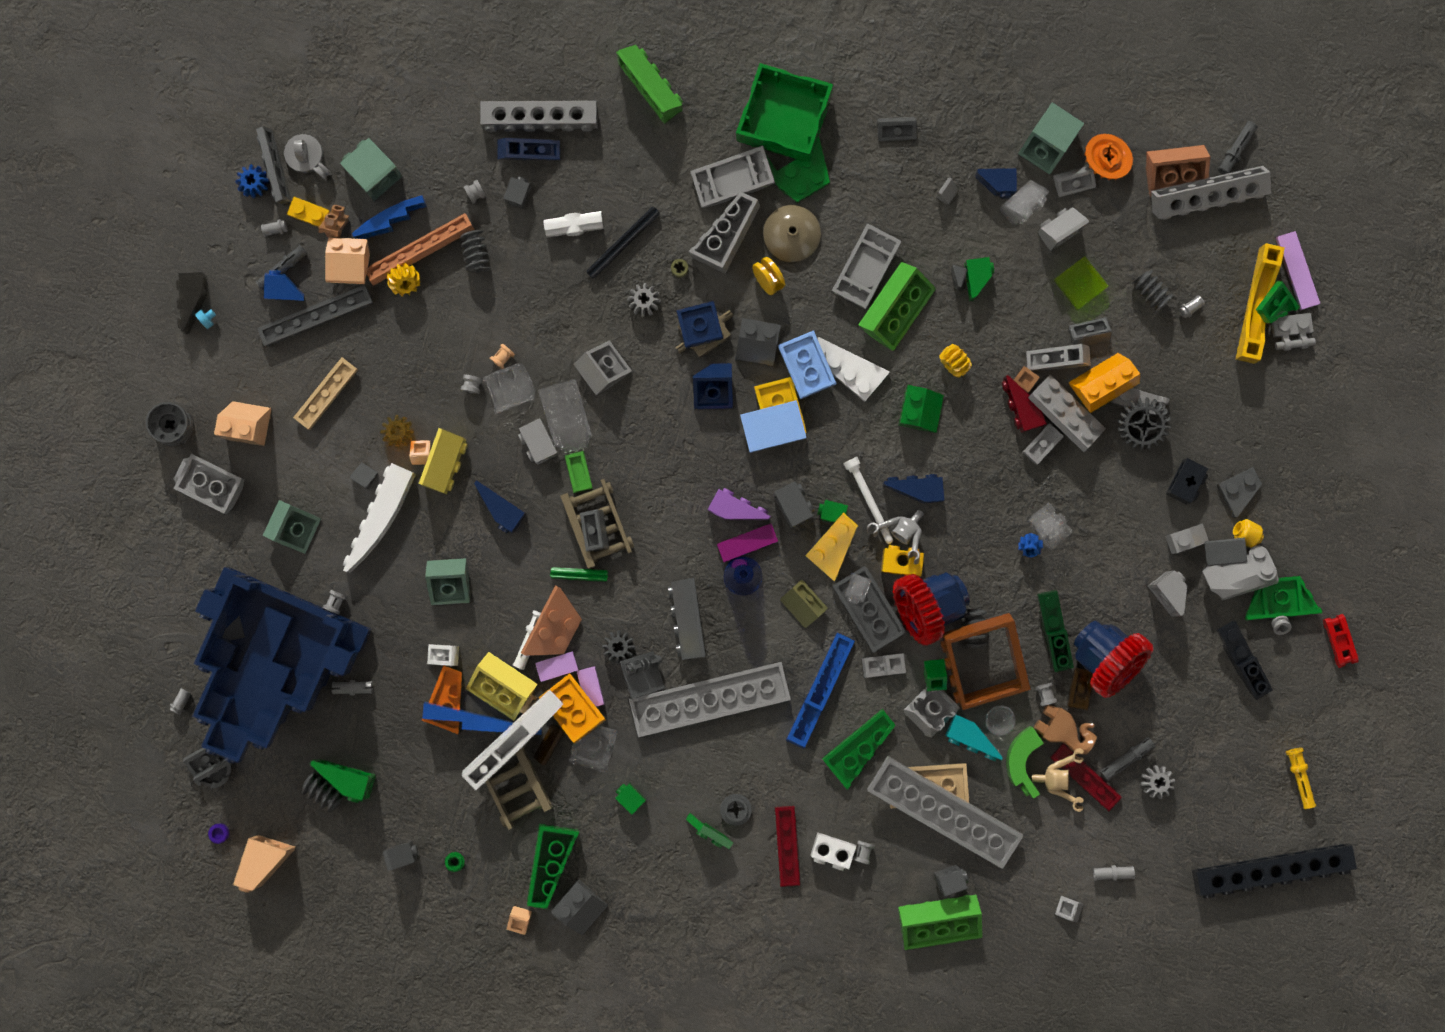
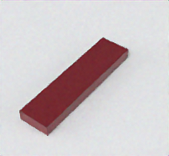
(1087, 779)
(787, 846)

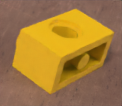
(891, 565)

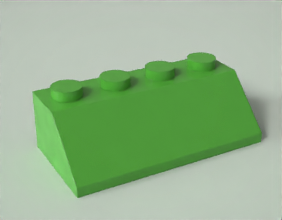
(649, 83)
(897, 306)
(940, 922)

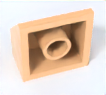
(346, 260)

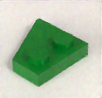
(1277, 303)
(706, 830)

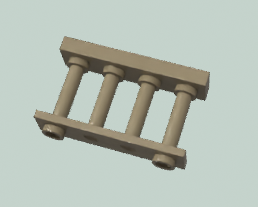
(571, 502)
(532, 784)

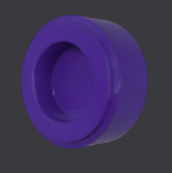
(218, 833)

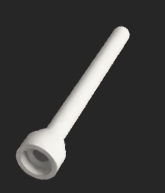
(853, 466)

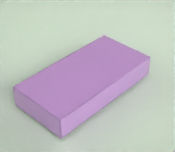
(556, 666)

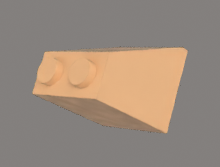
(243, 423)
(260, 861)

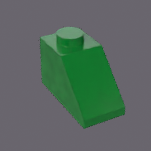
(977, 275)

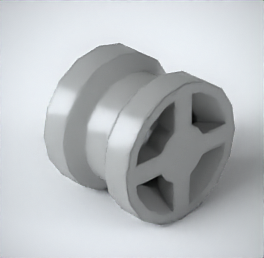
(474, 191)
(471, 384)

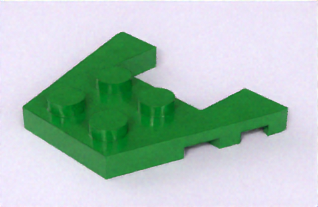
(802, 178)

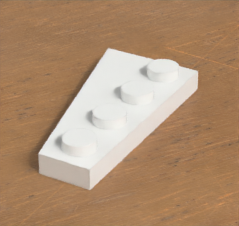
(853, 371)

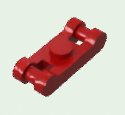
(1341, 640)

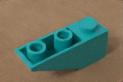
(968, 733)

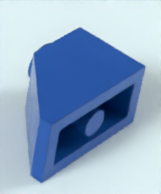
(280, 287)

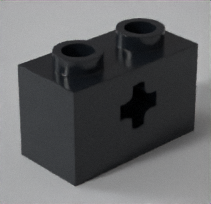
(1178, 488)

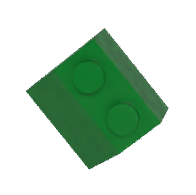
(921, 409)

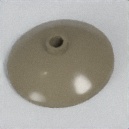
(790, 246)

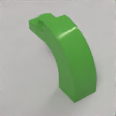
(1016, 759)

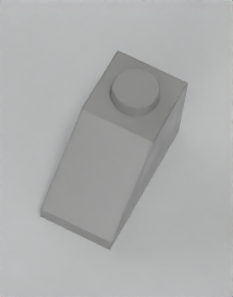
(1187, 538)

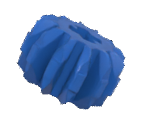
(245, 178)

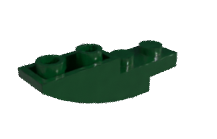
(1054, 631)

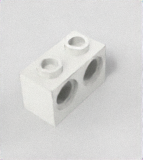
(835, 845)

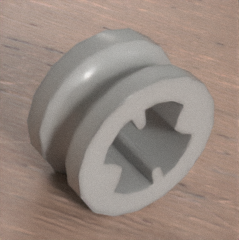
(322, 171)
(1281, 625)

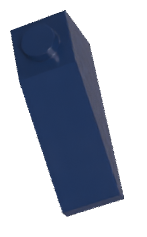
(528, 149)
(503, 512)

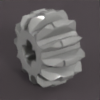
(651, 296)
(1152, 787)

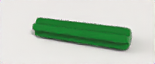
(579, 574)

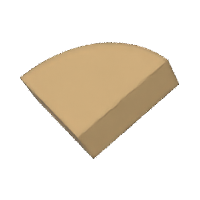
(532, 700)

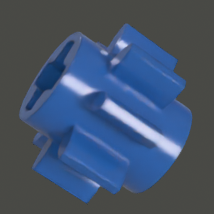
(1030, 545)

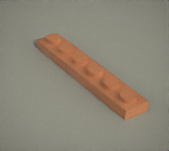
(420, 248)

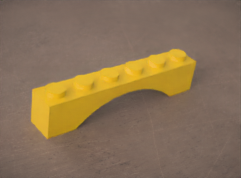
(1253, 328)

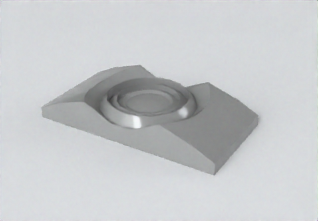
(729, 177)
(866, 266)

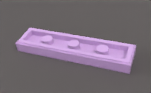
(1298, 271)

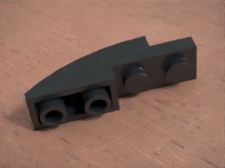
(1243, 660)

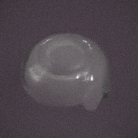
(1000, 720)

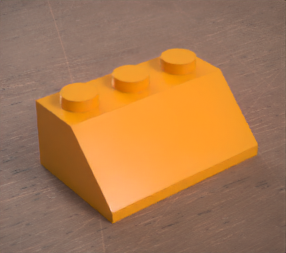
(1105, 382)

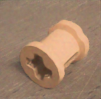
(502, 356)

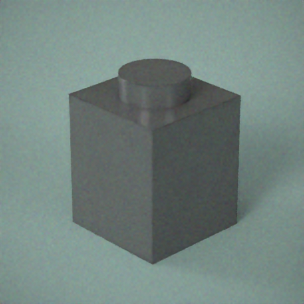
(517, 192)

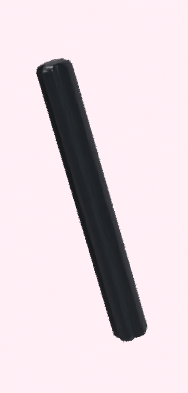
(623, 242)

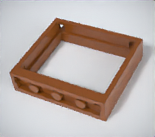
(994, 692)

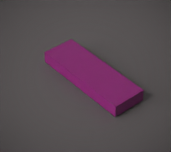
(747, 542)

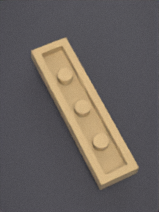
(325, 393)

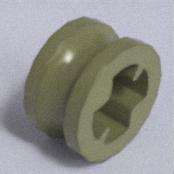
(674, 270)

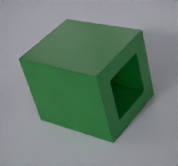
(831, 511)
(935, 675)
(629, 797)

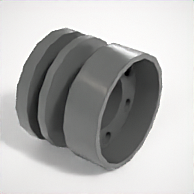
(159, 428)

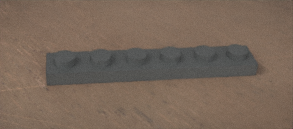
(315, 316)

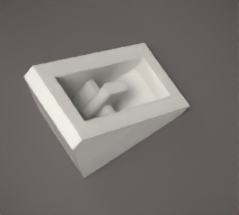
(443, 655)

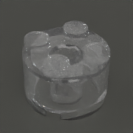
(1049, 526)

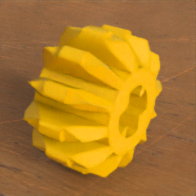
(403, 279)
(955, 360)

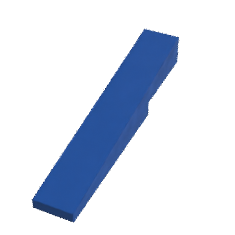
(820, 691)
(469, 720)

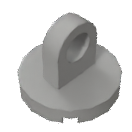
(303, 153)

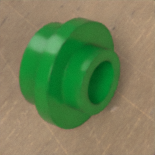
(448, 862)

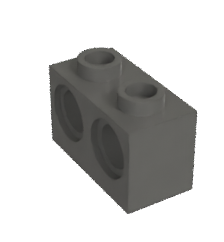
(951, 880)

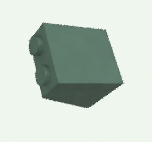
(1051, 138)
(371, 169)

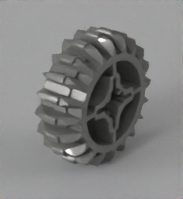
(1135, 422)

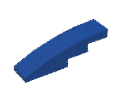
(383, 221)

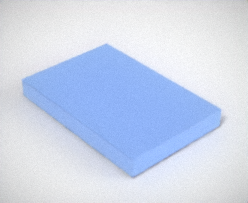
(807, 364)
(773, 426)

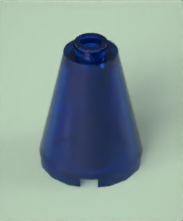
(741, 585)

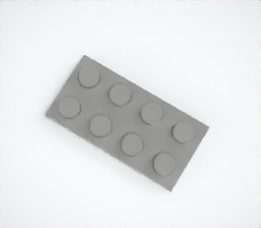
(1067, 413)

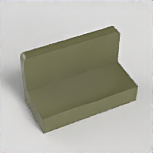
(803, 603)

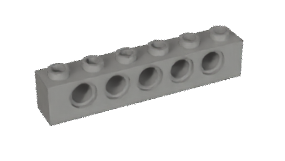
(530, 109)
(1162, 198)

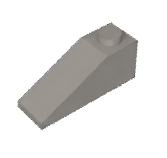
(1059, 357)

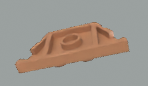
(554, 626)

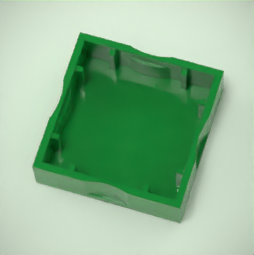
(784, 112)

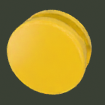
(768, 276)

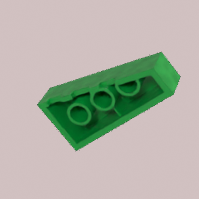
(550, 857)

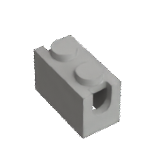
(538, 441)

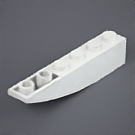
(381, 514)
(511, 740)

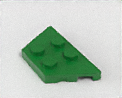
(1282, 599)

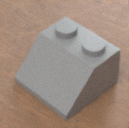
(1062, 228)
(602, 367)
(1171, 592)

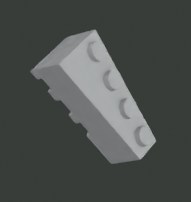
(727, 233)

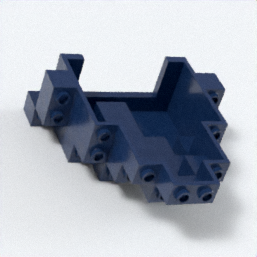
(273, 669)

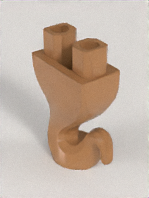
(1063, 729)

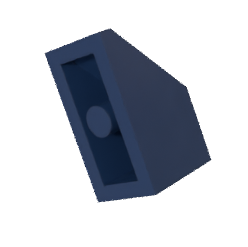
(999, 181)

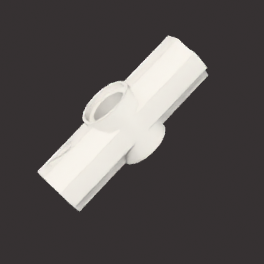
(573, 224)

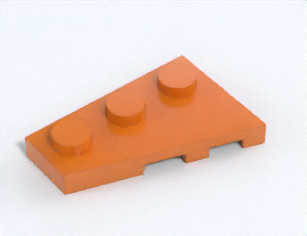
(448, 694)

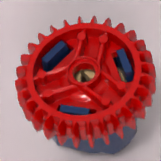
(930, 604)
(1111, 656)

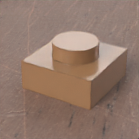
(1026, 379)

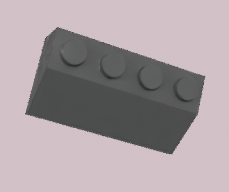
(688, 619)

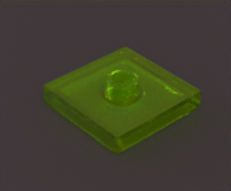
(1081, 283)

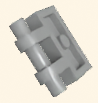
(1293, 325)

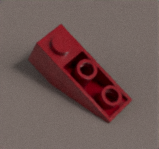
(1026, 412)

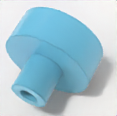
(205, 318)

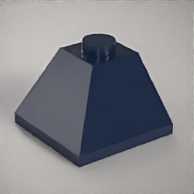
(713, 387)

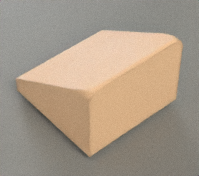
(419, 452)
(519, 920)

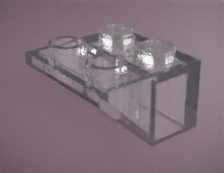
(1022, 203)

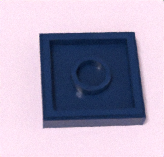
(699, 324)

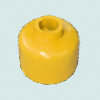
(1250, 531)

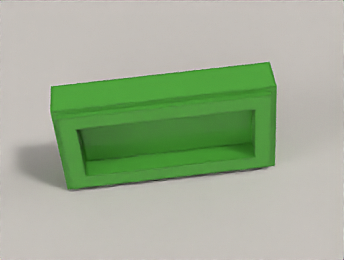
(578, 472)

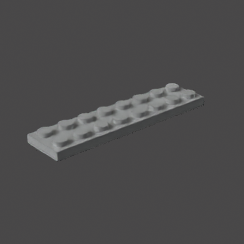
(709, 699)
(945, 812)

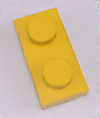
(307, 212)

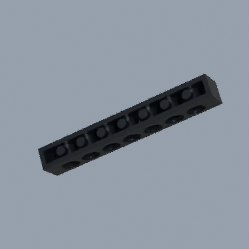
(1344, 863)

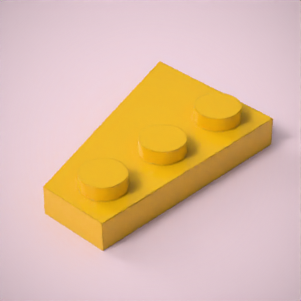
(833, 546)

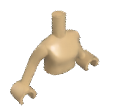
(1058, 780)

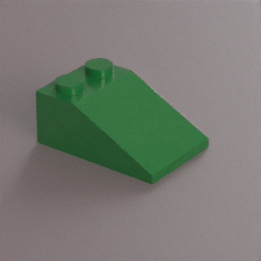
(347, 780)

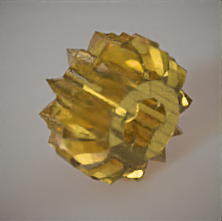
(390, 430)

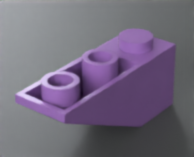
(731, 508)

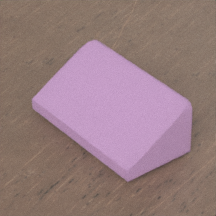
(590, 684)

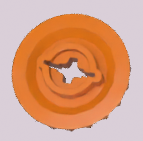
(1116, 149)

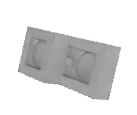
(883, 665)

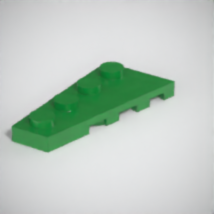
(854, 752)

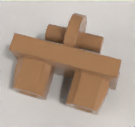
(334, 222)

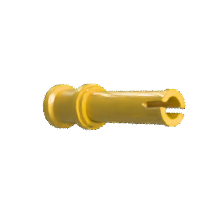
(1296, 768)

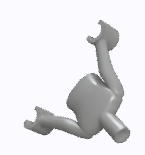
(903, 532)

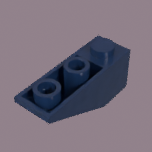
(922, 490)

